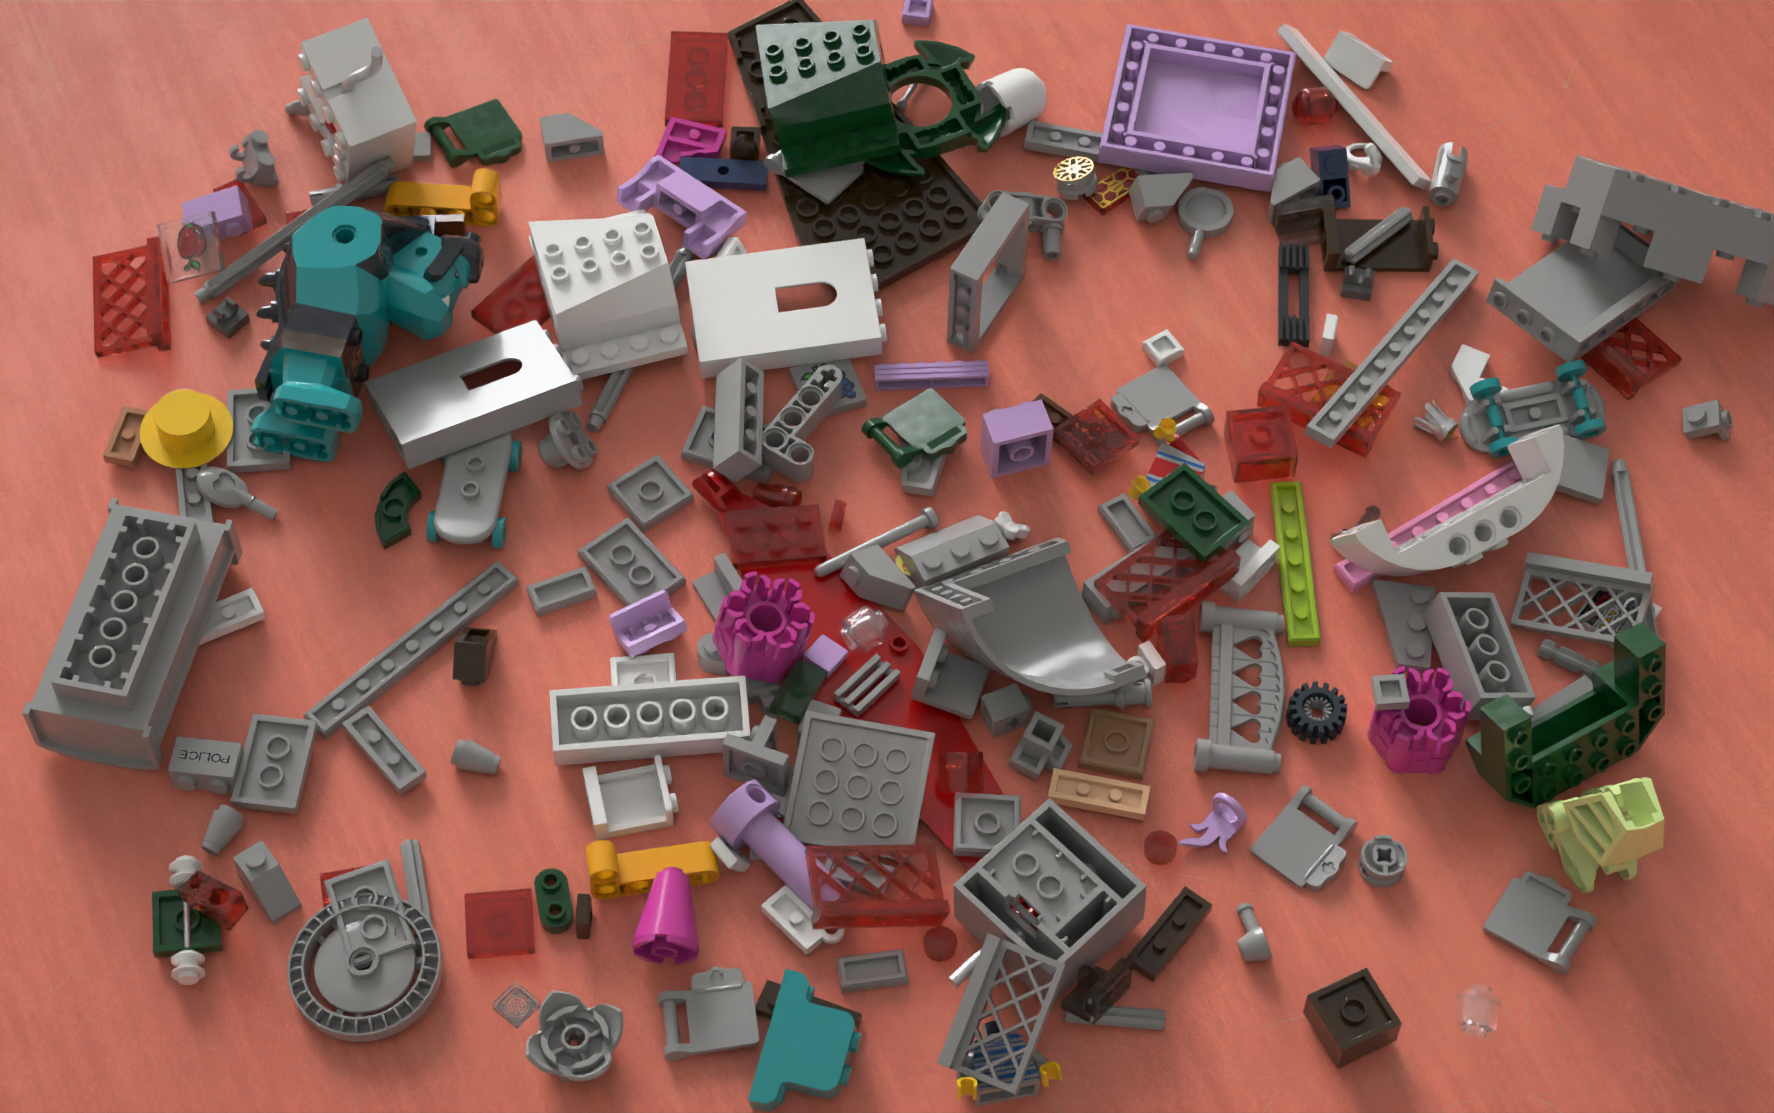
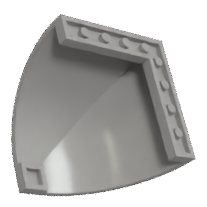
(1029, 623)

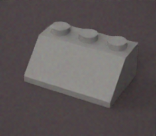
(953, 550)

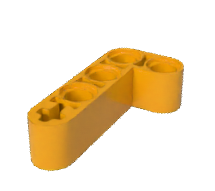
(477, 202)
(634, 872)

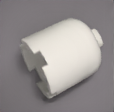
(1019, 92)

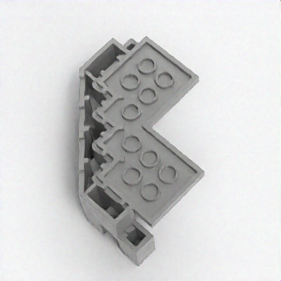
(1683, 222)

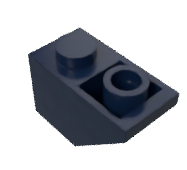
(1332, 169)

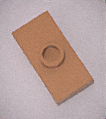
(125, 443)

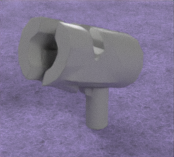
(1447, 175)

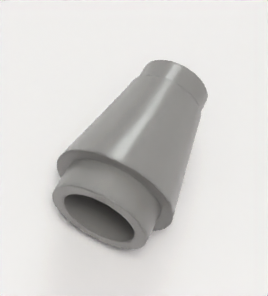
(474, 757)
(222, 828)

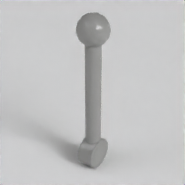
(902, 103)

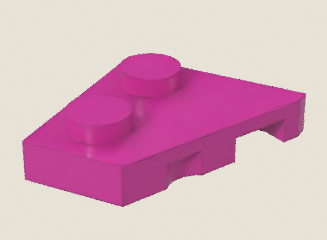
(690, 140)

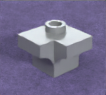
(1040, 747)

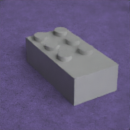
(1477, 649)

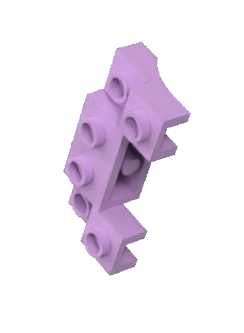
(686, 200)

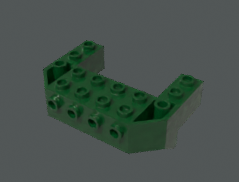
(1582, 738)

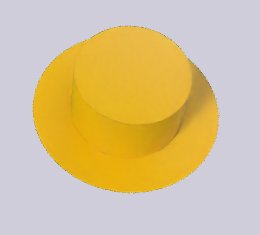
(186, 429)

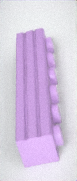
(931, 375)

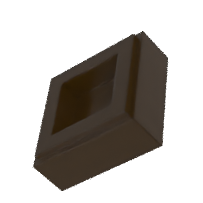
(583, 916)

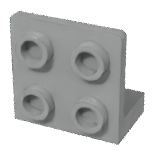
(948, 679)

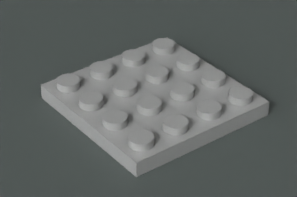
(858, 782)

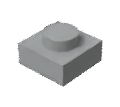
(1390, 692)

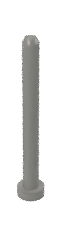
(927, 519)

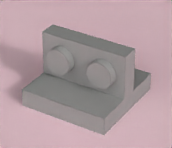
(757, 758)

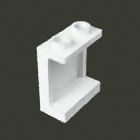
(630, 800)

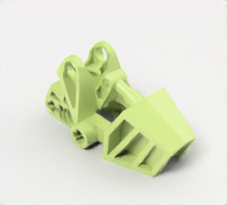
(1604, 829)

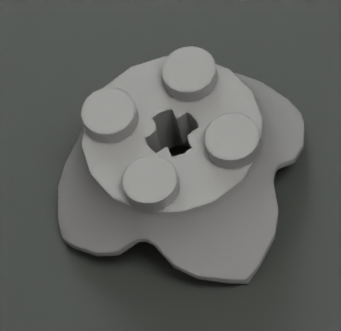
(565, 1019)

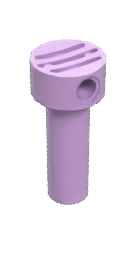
(751, 820)

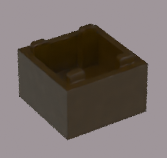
(1352, 1017)

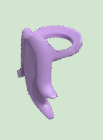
(1221, 823)

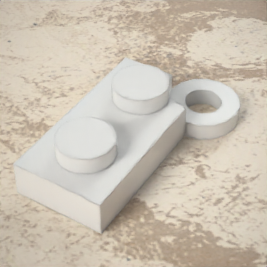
(794, 920)

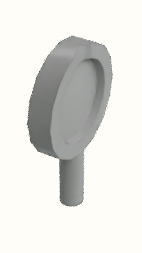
(1204, 215)

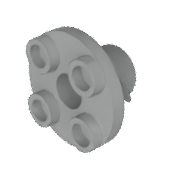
(567, 442)

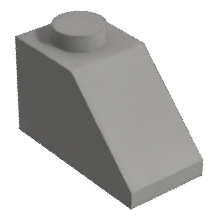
(569, 137)
(1292, 183)
(1156, 194)
(877, 578)
(266, 882)

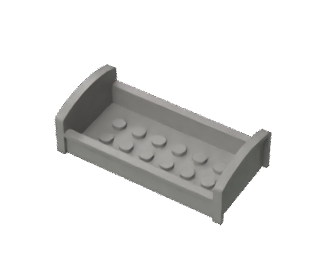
(131, 637)

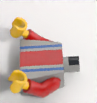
(1167, 459)

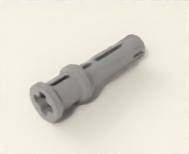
(1134, 696)

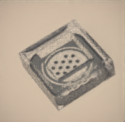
(516, 1004)

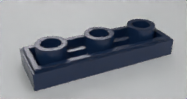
(727, 172)

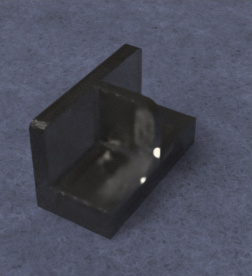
(1098, 990)

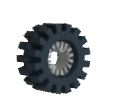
(1332, 708)

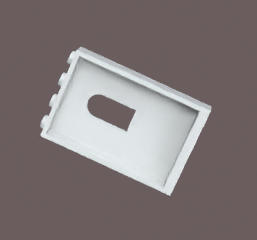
(740, 317)

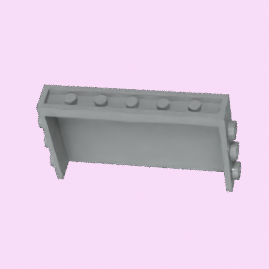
(1581, 299)

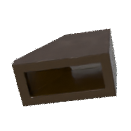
(474, 655)

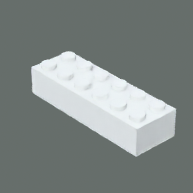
(647, 719)

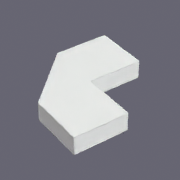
(1468, 369)

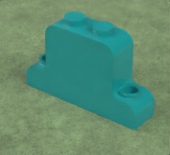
(803, 1048)

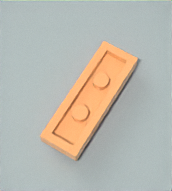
(1099, 794)

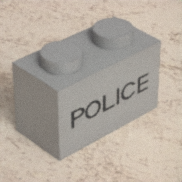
(205, 764)

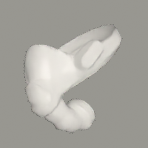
(1368, 165)

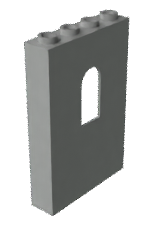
(435, 414)

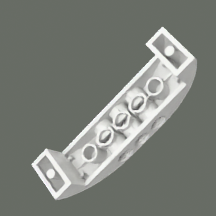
(1473, 531)

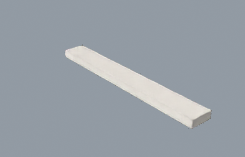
(1354, 107)

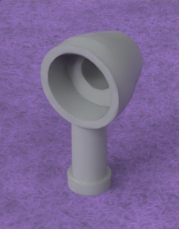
(1254, 943)

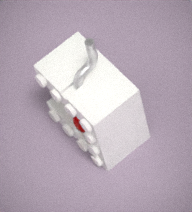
(355, 101)

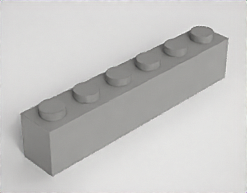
(1107, 612)

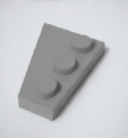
(1402, 612)

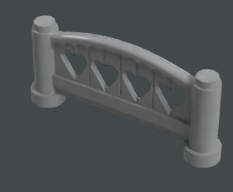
(1224, 746)

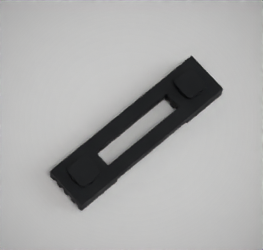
(1293, 261)

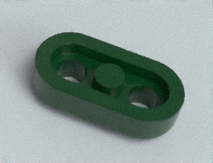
(553, 898)

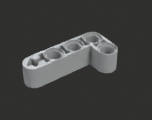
(805, 418)

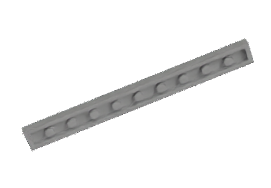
(1391, 353)

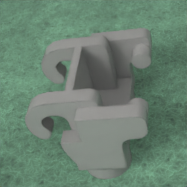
(256, 160)

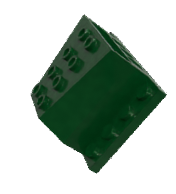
(827, 93)

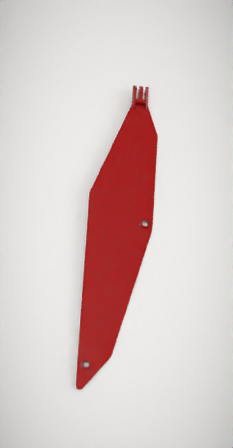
(831, 602)

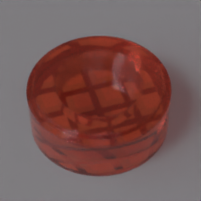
(837, 515)
(1160, 847)
(940, 943)

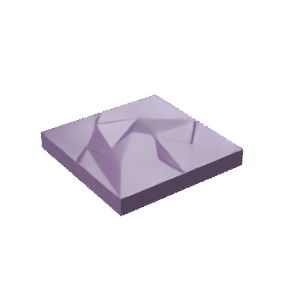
(1197, 107)

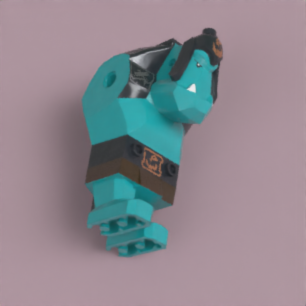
(333, 306)

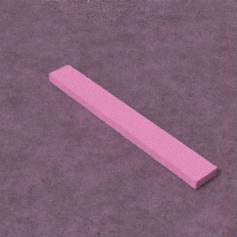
(1500, 479)

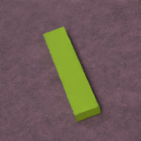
(1294, 564)

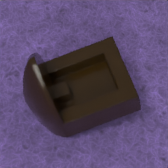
(745, 143)

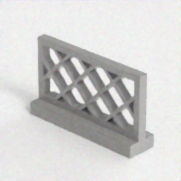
(1582, 575)
(973, 1009)

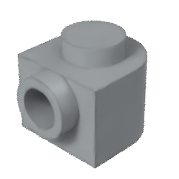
(709, 657)

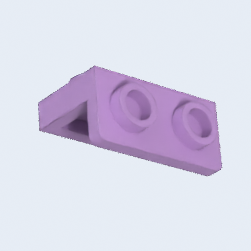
(646, 624)

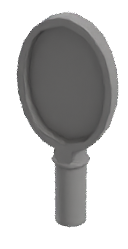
(230, 491)

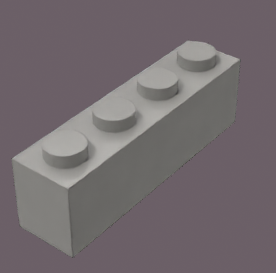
(738, 420)

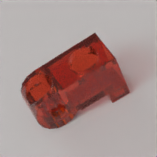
(214, 899)

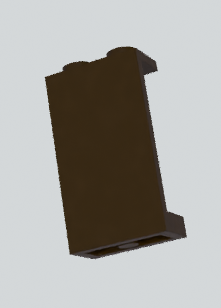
(1405, 251)

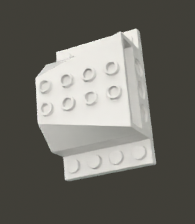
(608, 291)

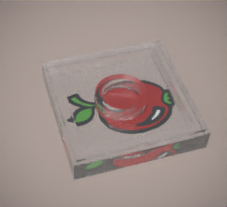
(191, 247)

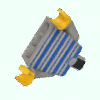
(987, 1094)

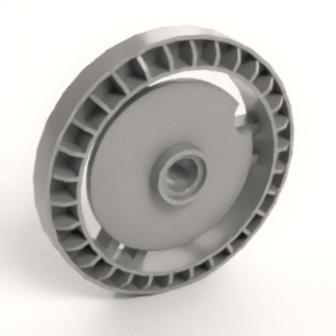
(367, 989)

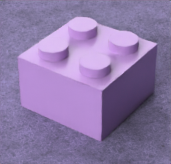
(1016, 438)

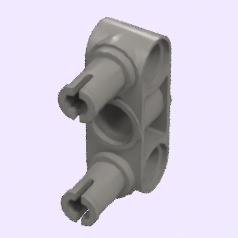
(1038, 220)

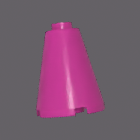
(667, 921)

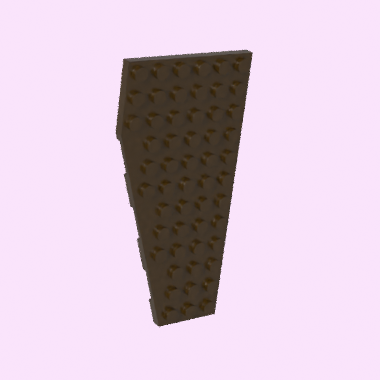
(899, 216)

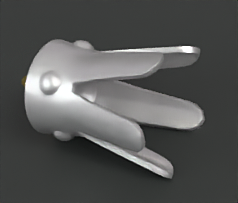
(1438, 423)

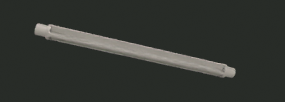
(273, 244)
(619, 378)
(1631, 531)

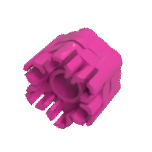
(762, 629)
(1435, 707)

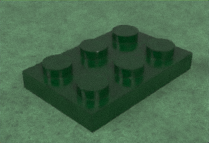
(1194, 513)

